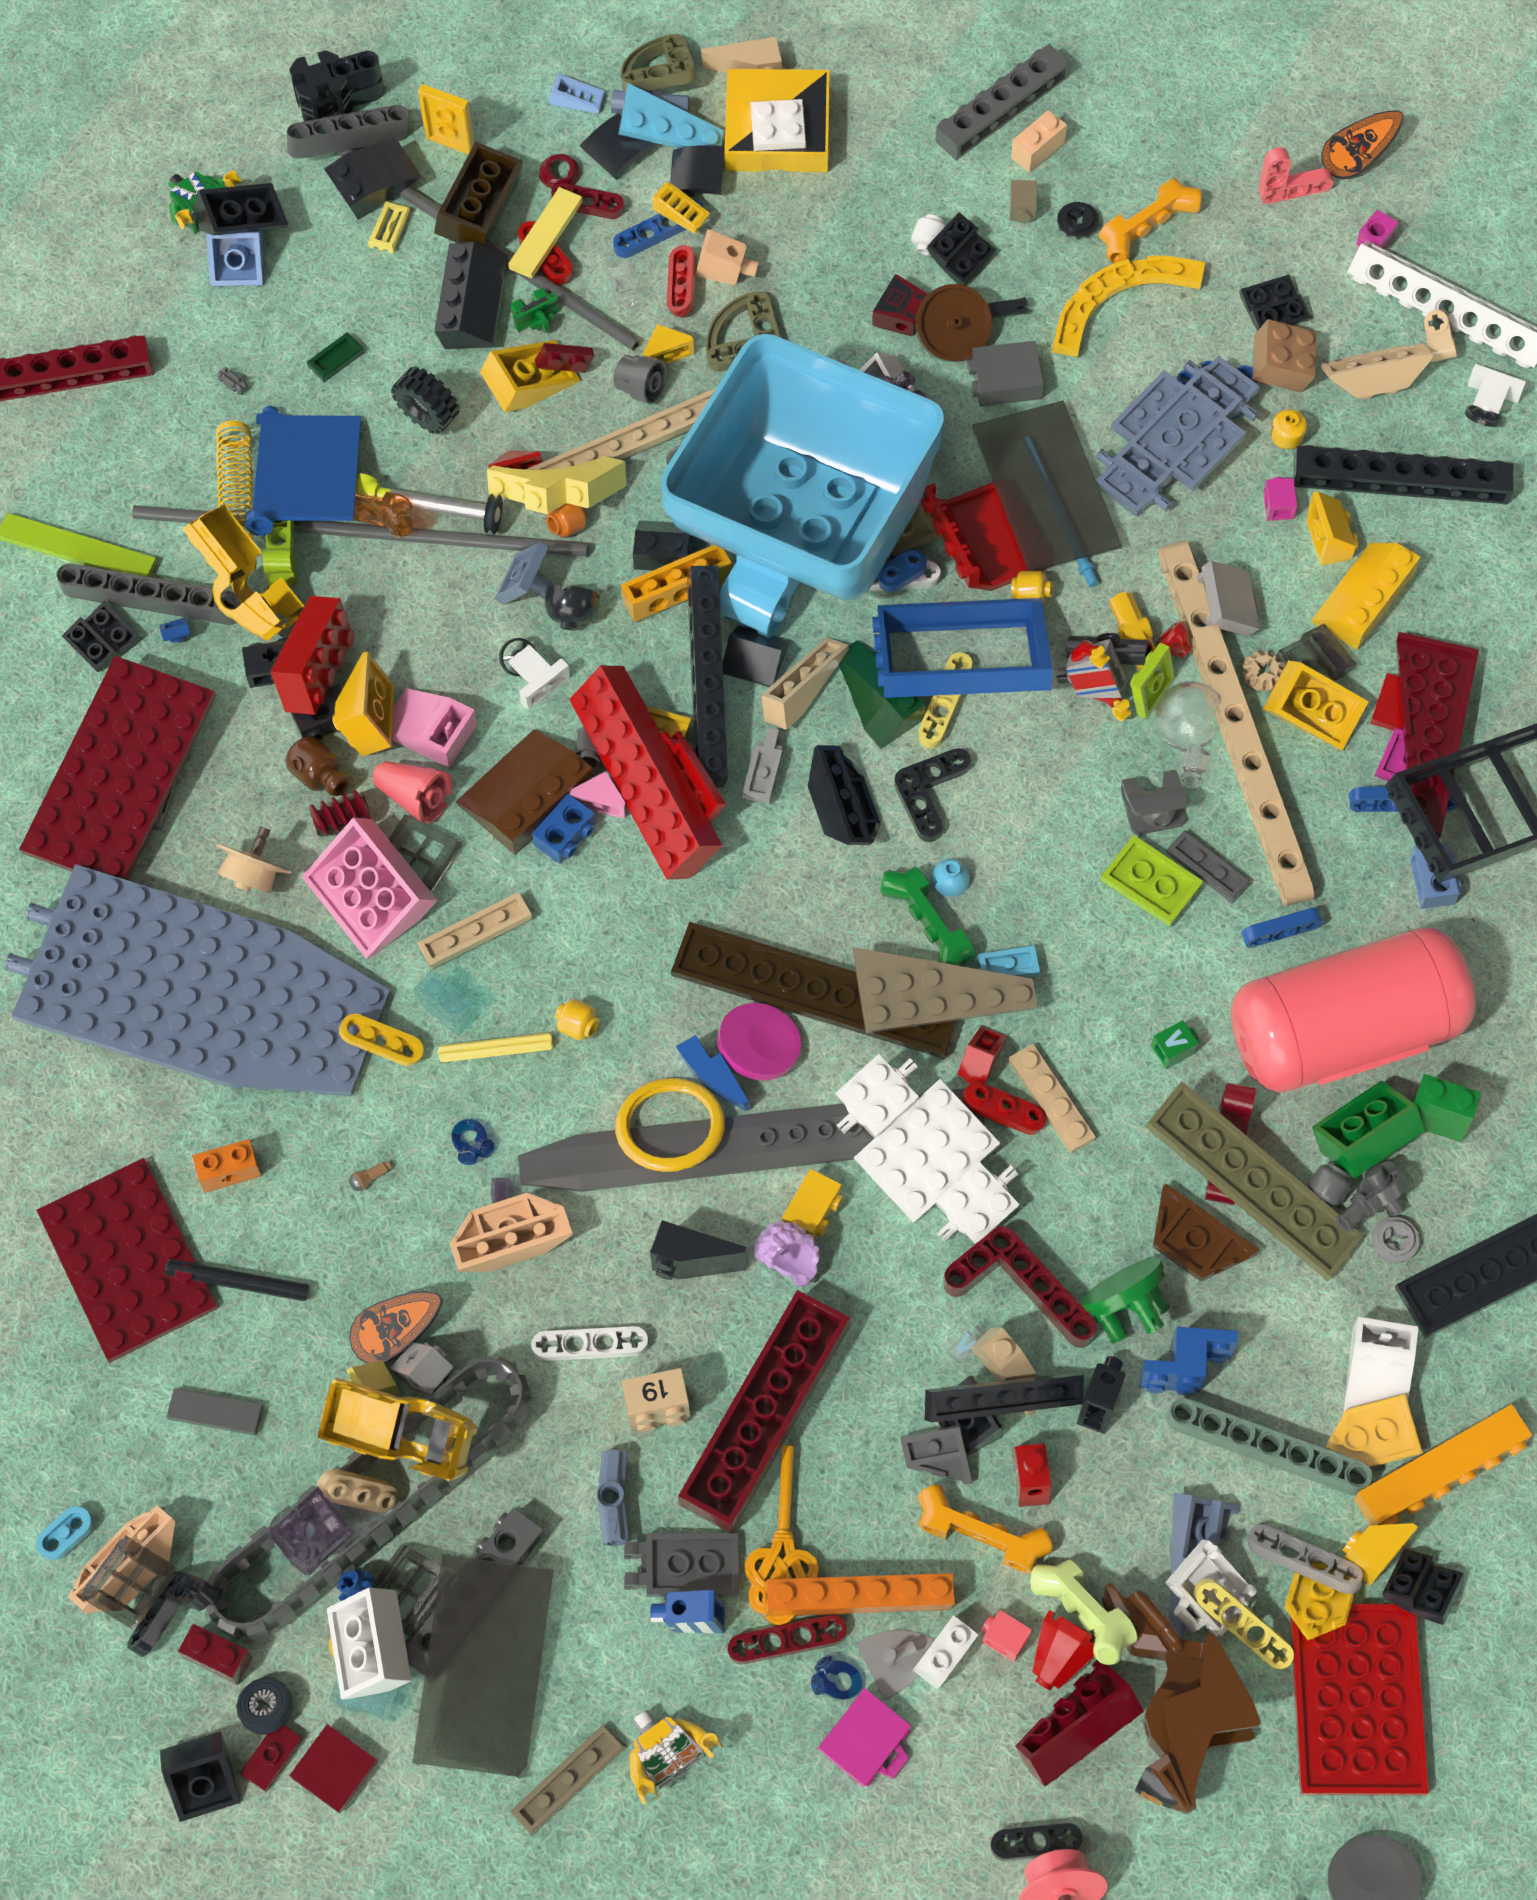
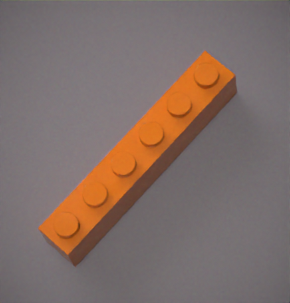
(858, 1594)

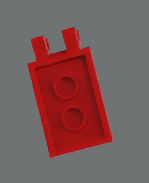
(696, 775)

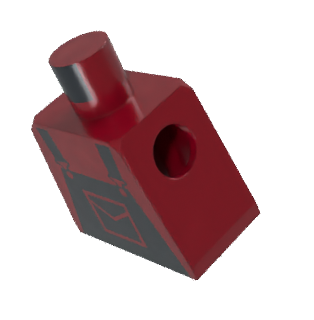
(898, 307)

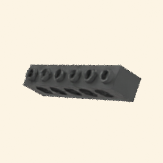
(1002, 101)
(509, 1525)

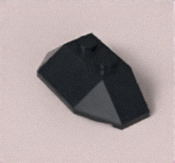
(841, 797)

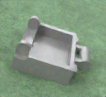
(1230, 598)

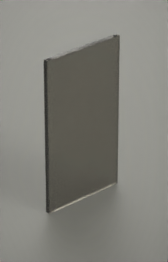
(1046, 486)
(483, 1666)

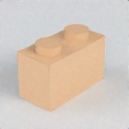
(1038, 141)

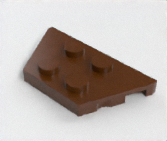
(1196, 1238)

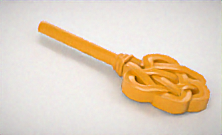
(771, 1557)

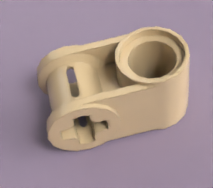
(1440, 341)

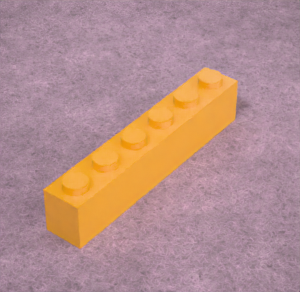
(1443, 1467)

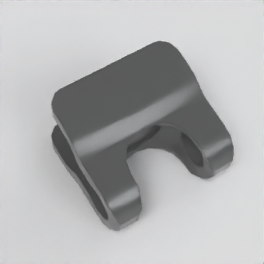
(1155, 809)

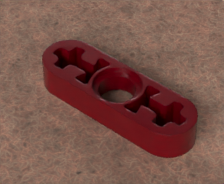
(594, 209)

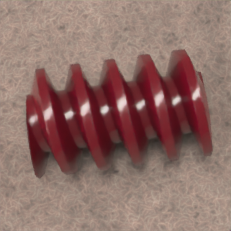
(339, 812)

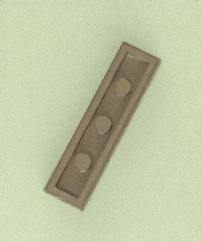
(567, 1780)

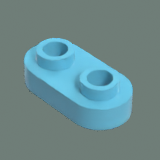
(63, 1531)

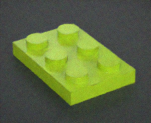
(1151, 880)

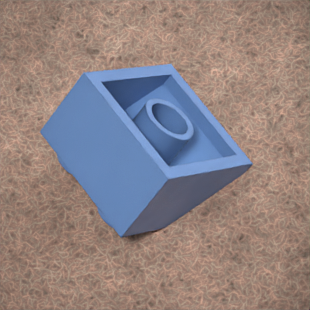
(236, 258)

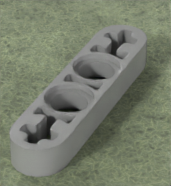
(1307, 1554)

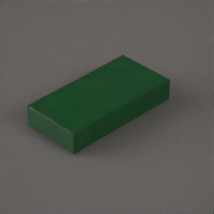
(335, 357)

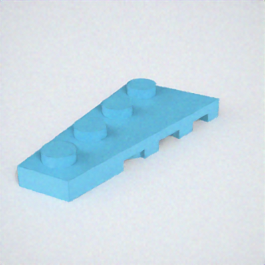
(663, 123)

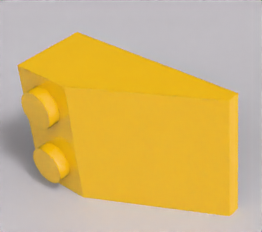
(517, 380)
(1315, 704)
(366, 707)

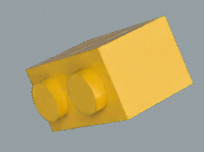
(814, 1203)

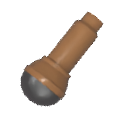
(361, 1179)

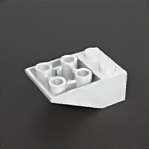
(1379, 1361)

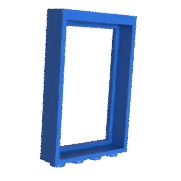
(963, 616)

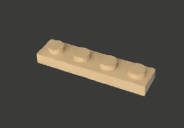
(474, 930)
(1051, 1098)

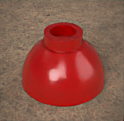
(1177, 638)

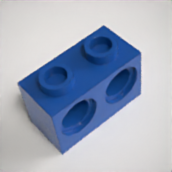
(558, 826)

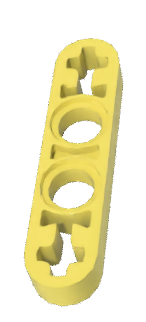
(947, 701)
(1244, 1623)

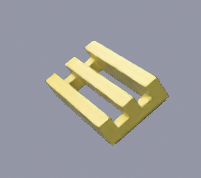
(383, 244)

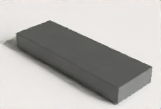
(1208, 866)
(214, 1411)

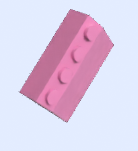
(368, 886)

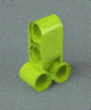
(279, 559)

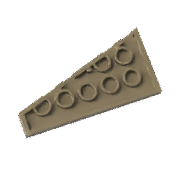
(920, 992)

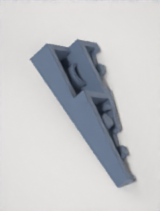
(1195, 1521)

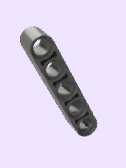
(347, 131)

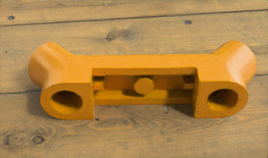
(1171, 198)
(940, 1518)

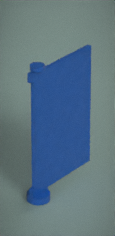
(304, 469)

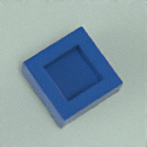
(175, 630)

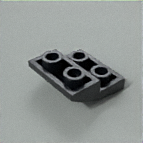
(613, 150)
(698, 169)
(960, 249)
(1274, 301)
(101, 637)
(1423, 1587)

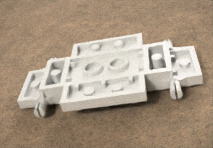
(926, 1150)

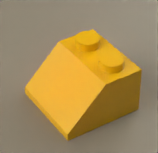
(1330, 529)
(1377, 1547)

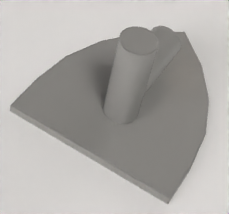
(893, 1657)

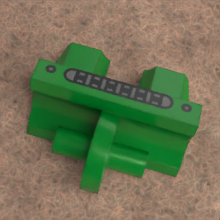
(537, 313)

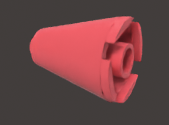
(414, 788)

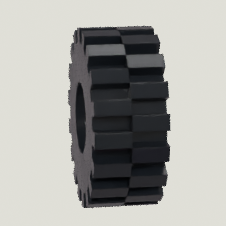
(425, 400)

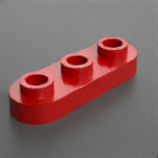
(554, 262)
(681, 297)
(991, 1107)

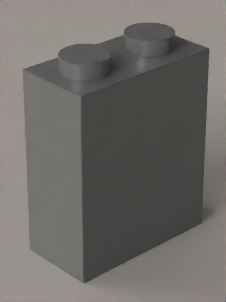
(1006, 373)

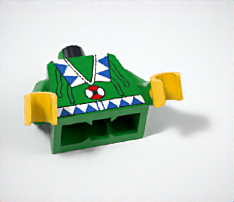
(185, 193)

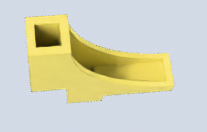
(552, 488)

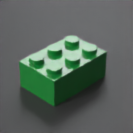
(1368, 1128)

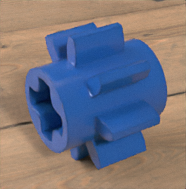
(353, 1583)

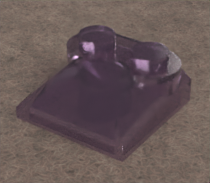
(309, 1531)

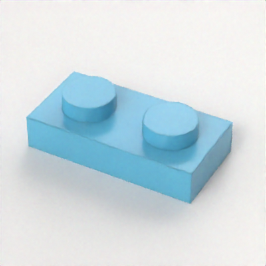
(1015, 962)

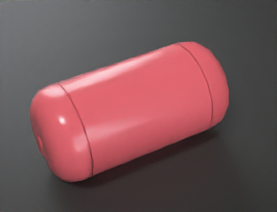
(1353, 1010)

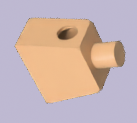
(724, 259)

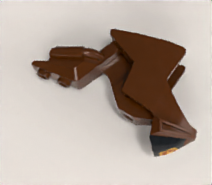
(1193, 1710)

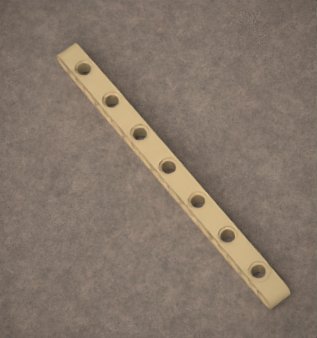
(1241, 736)

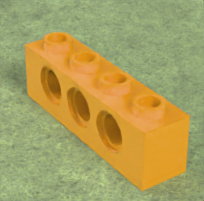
(668, 584)

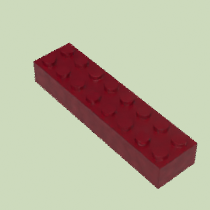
(764, 1411)

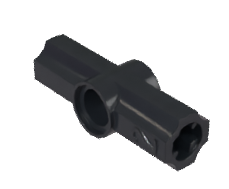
(1128, 650)

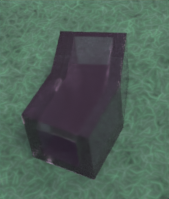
(500, 1189)

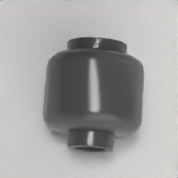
(1330, 1183)

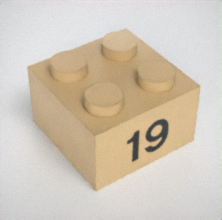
(656, 1400)

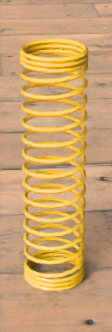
(234, 444)

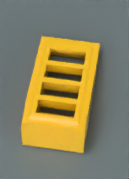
(668, 196)

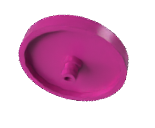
(759, 1041)

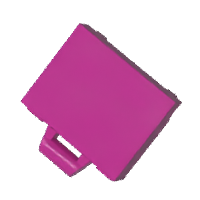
(865, 1740)

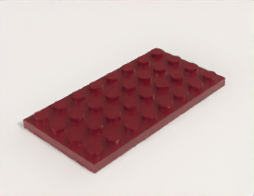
(118, 770)

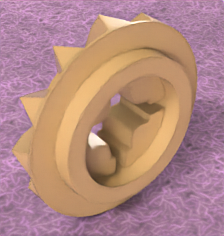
(1265, 681)

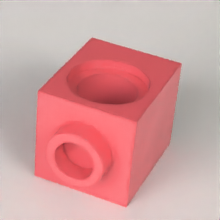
(1005, 1635)

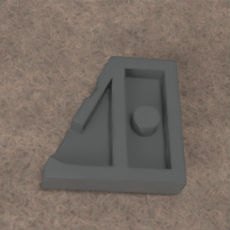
(938, 1452)

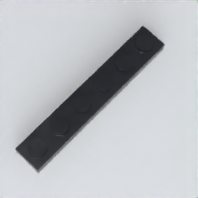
(1003, 1397)

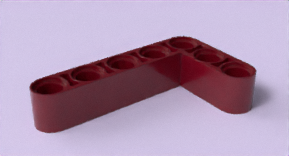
(1024, 1279)

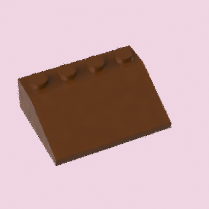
(524, 789)

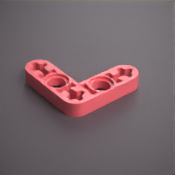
(1278, 186)

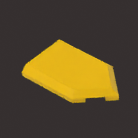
(1376, 1432)
(1316, 1606)

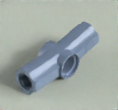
(613, 1516)

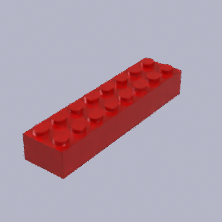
(645, 772)

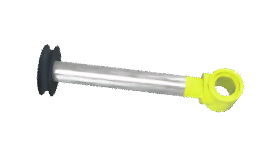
(489, 513)

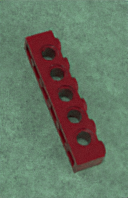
(83, 370)

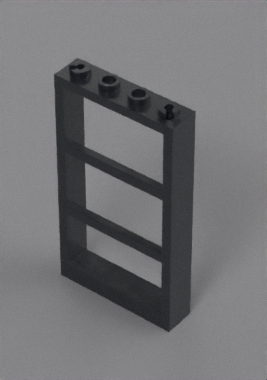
(1420, 827)

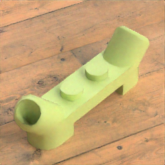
(1111, 1629)

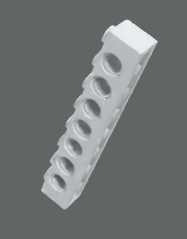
(1441, 290)

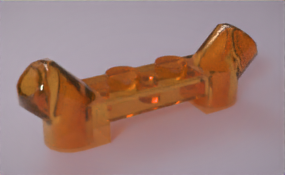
(390, 511)

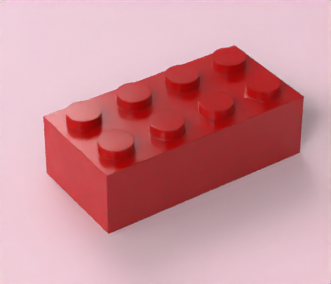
(312, 655)

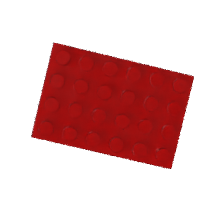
(1360, 1706)

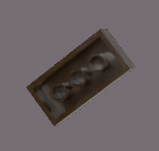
(478, 196)

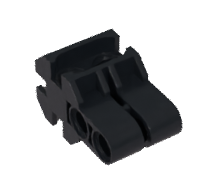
(336, 83)

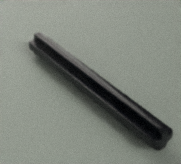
(240, 1280)

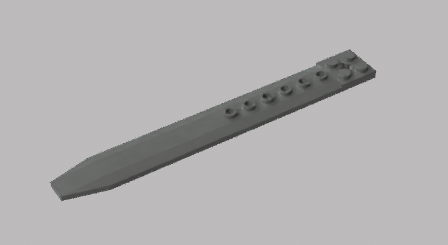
(747, 1145)

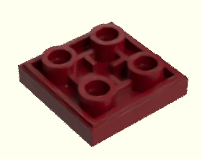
(333, 1768)

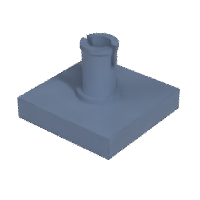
(522, 575)

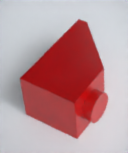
(981, 1055)

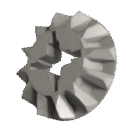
(1401, 1229)

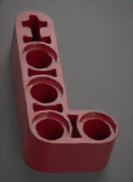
(1237, 1108)

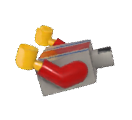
(1097, 675)

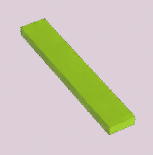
(74, 546)

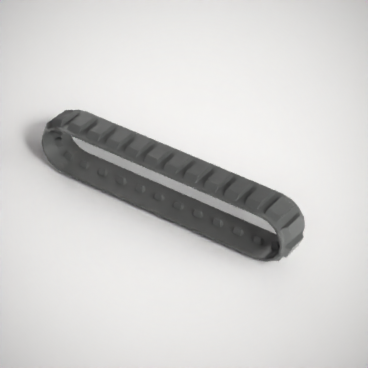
(380, 1531)

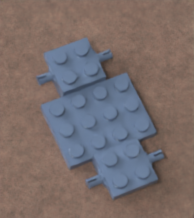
(1176, 433)

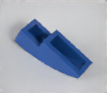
(712, 1072)

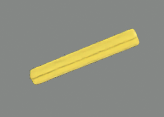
(495, 1047)

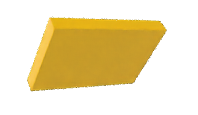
(446, 119)

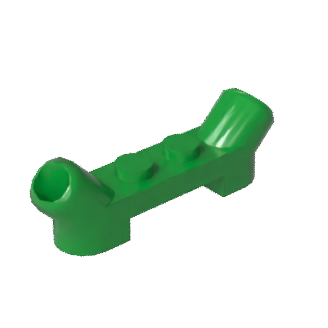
(913, 888)

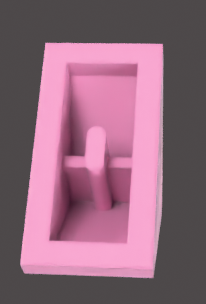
(600, 796)

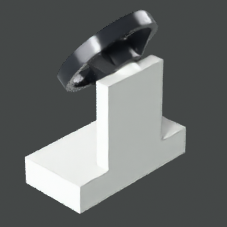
(1492, 391)
(539, 675)

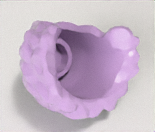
(789, 1251)

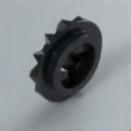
(1073, 211)

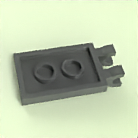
(685, 1563)

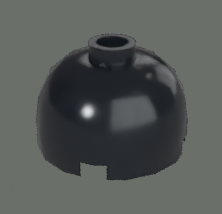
(571, 606)

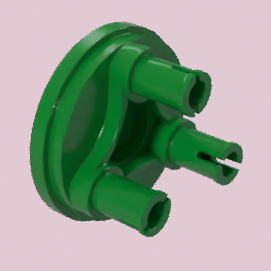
(1129, 1288)

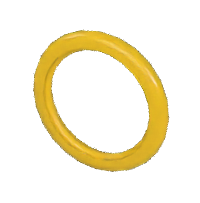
(715, 1135)

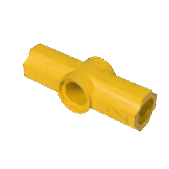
(1129, 619)

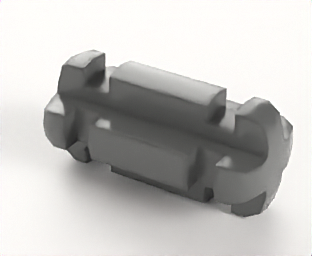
(232, 380)

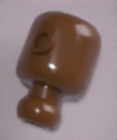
(316, 766)

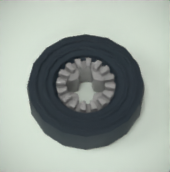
(268, 1691)

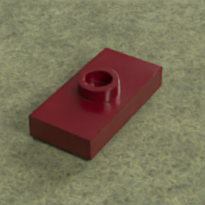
(271, 1757)

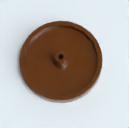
(953, 322)

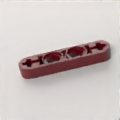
(785, 1634)

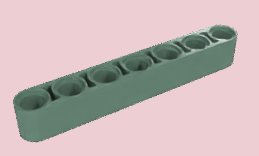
(1284, 1446)

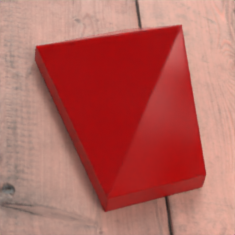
(518, 459)

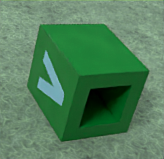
(1175, 1044)

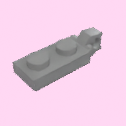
(763, 769)

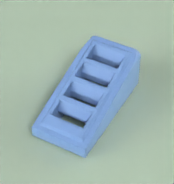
(566, 100)

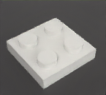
(777, 125)

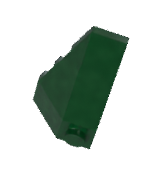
(881, 717)

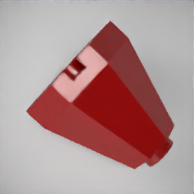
(1061, 1651)

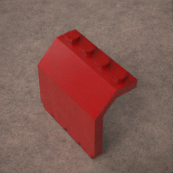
(976, 536)

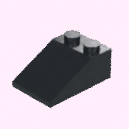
(372, 175)
(692, 1254)

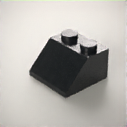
(658, 545)
(199, 1776)

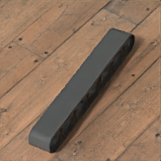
(139, 587)

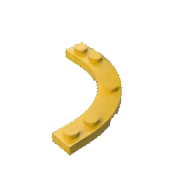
(1113, 280)

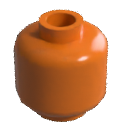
(567, 520)

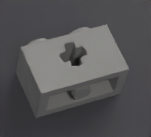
(422, 1367)

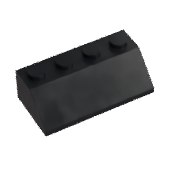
(470, 296)

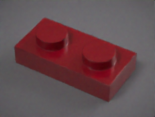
(564, 357)

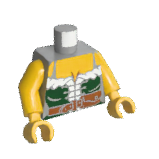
(666, 1751)

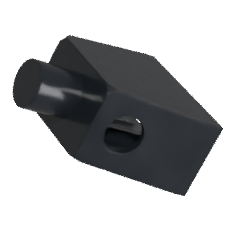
(1102, 1395)

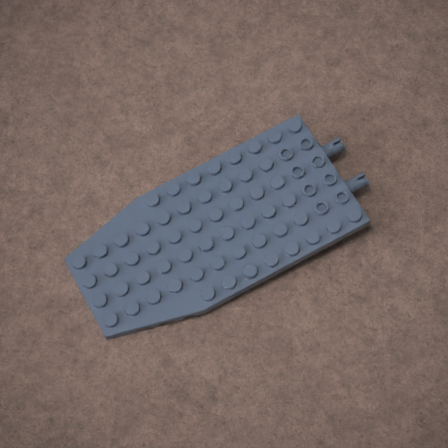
(193, 988)

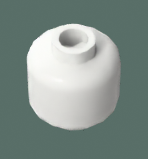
(925, 231)

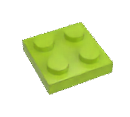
(1152, 680)

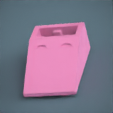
(432, 725)

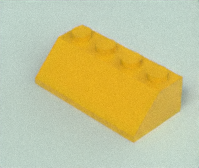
(1367, 592)

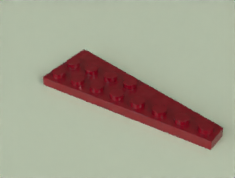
(1434, 704)

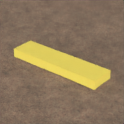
(545, 233)

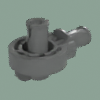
(1379, 1188)

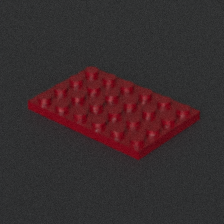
(115, 1254)

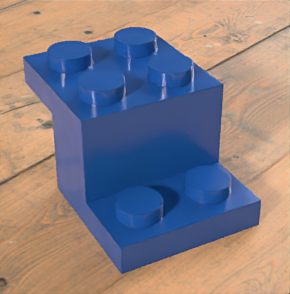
(1188, 1360)

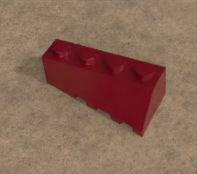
(1079, 1723)

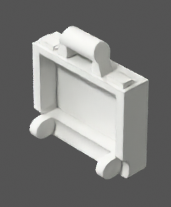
(1204, 1563)

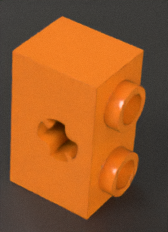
(226, 1165)

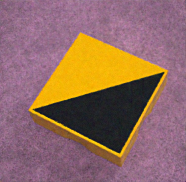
(776, 85)

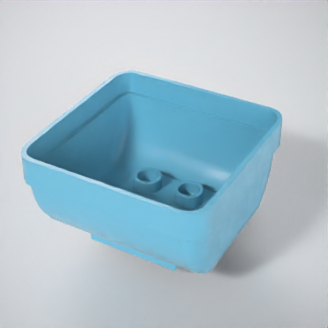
(800, 476)

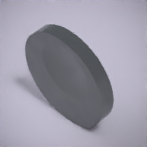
(1374, 1870)

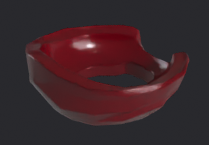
(548, 178)

